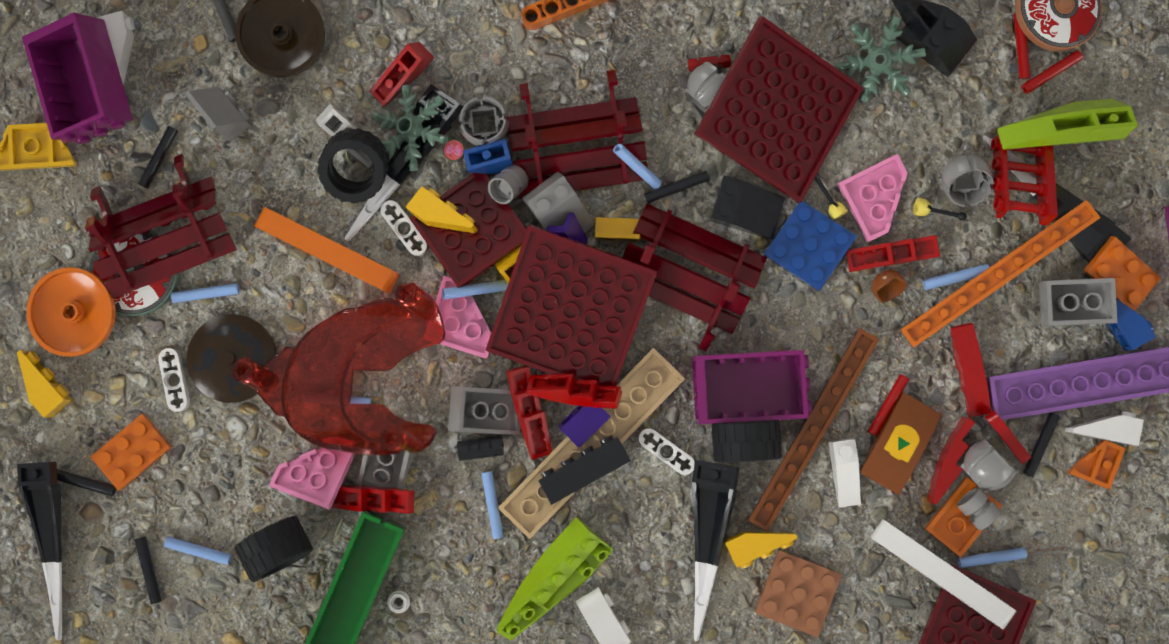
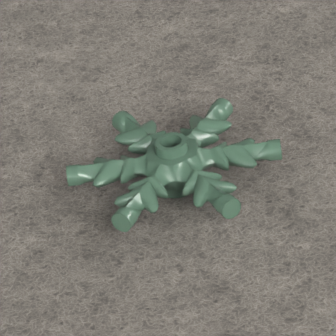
(890, 58)
(411, 127)

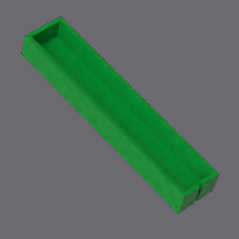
(357, 581)

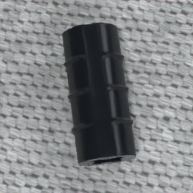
(480, 448)

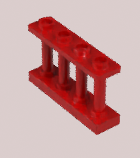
(1045, 181)

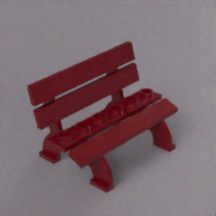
(535, 138)
(141, 219)
(705, 249)

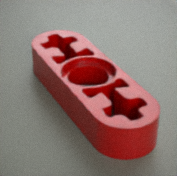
(1008, 437)

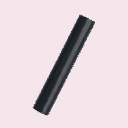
(157, 157)
(676, 187)
(1041, 445)
(86, 483)
(148, 570)

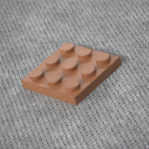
(798, 593)

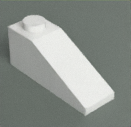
(121, 37)
(334, 121)
(1115, 428)
(845, 471)

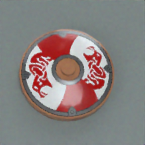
(1058, 23)

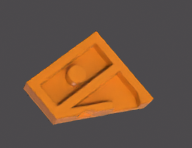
(1099, 464)

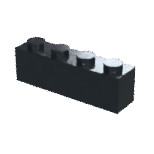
(583, 470)

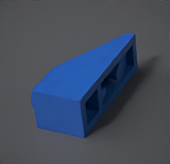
(1131, 328)

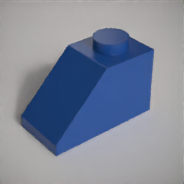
(488, 158)

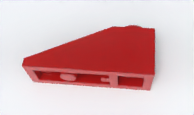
(402, 71)

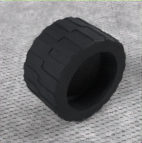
(345, 189)
(746, 441)
(273, 548)

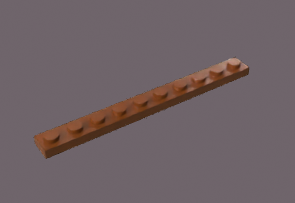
(813, 429)

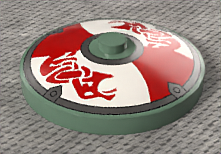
(147, 298)

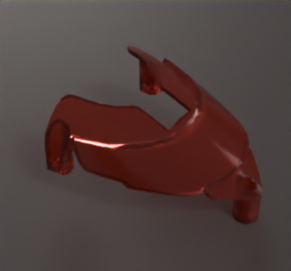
(315, 378)

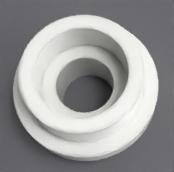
(398, 608)

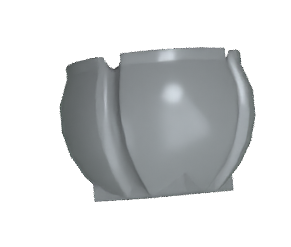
(703, 85)
(478, 107)
(967, 188)
(987, 467)

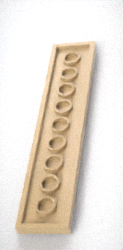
(642, 393)

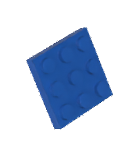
(810, 245)

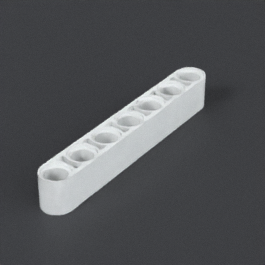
(943, 574)

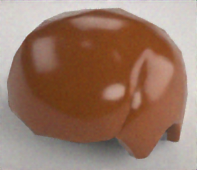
(888, 285)

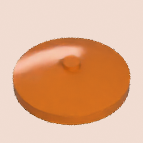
(70, 312)

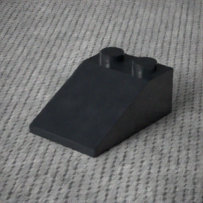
(747, 207)

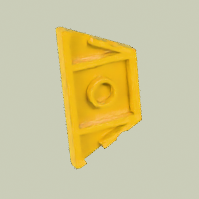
(32, 148)

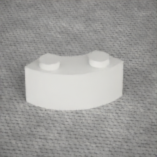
(602, 619)

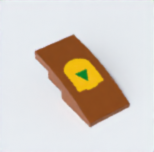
(900, 443)

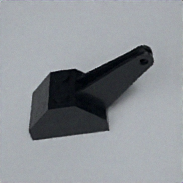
(937, 29)

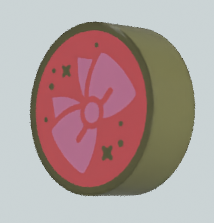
(453, 150)

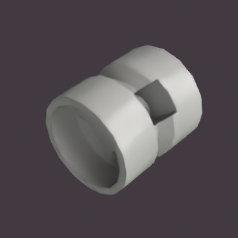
(508, 184)
(980, 511)

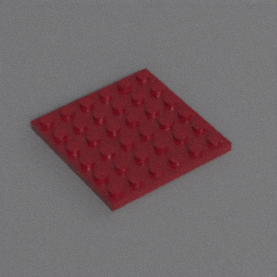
(779, 110)
(570, 308)

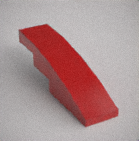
(893, 253)
(971, 369)
(568, 390)
(529, 413)
(946, 467)
(374, 499)

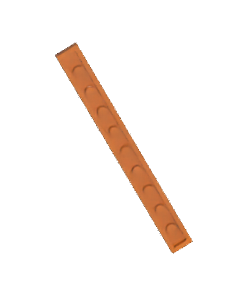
(1000, 273)

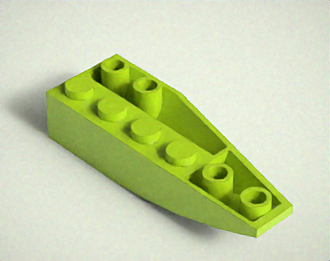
(1071, 124)
(554, 576)

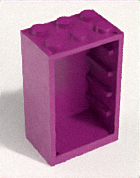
(77, 78)
(751, 387)

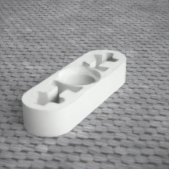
(399, 211)
(171, 397)
(683, 456)

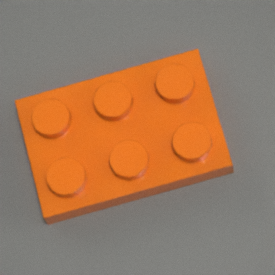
(1131, 274)
(131, 452)
(951, 525)

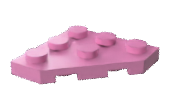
(875, 196)
(463, 323)
(314, 476)

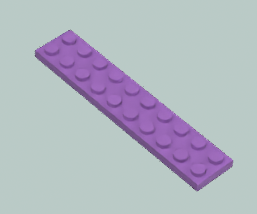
(1080, 384)

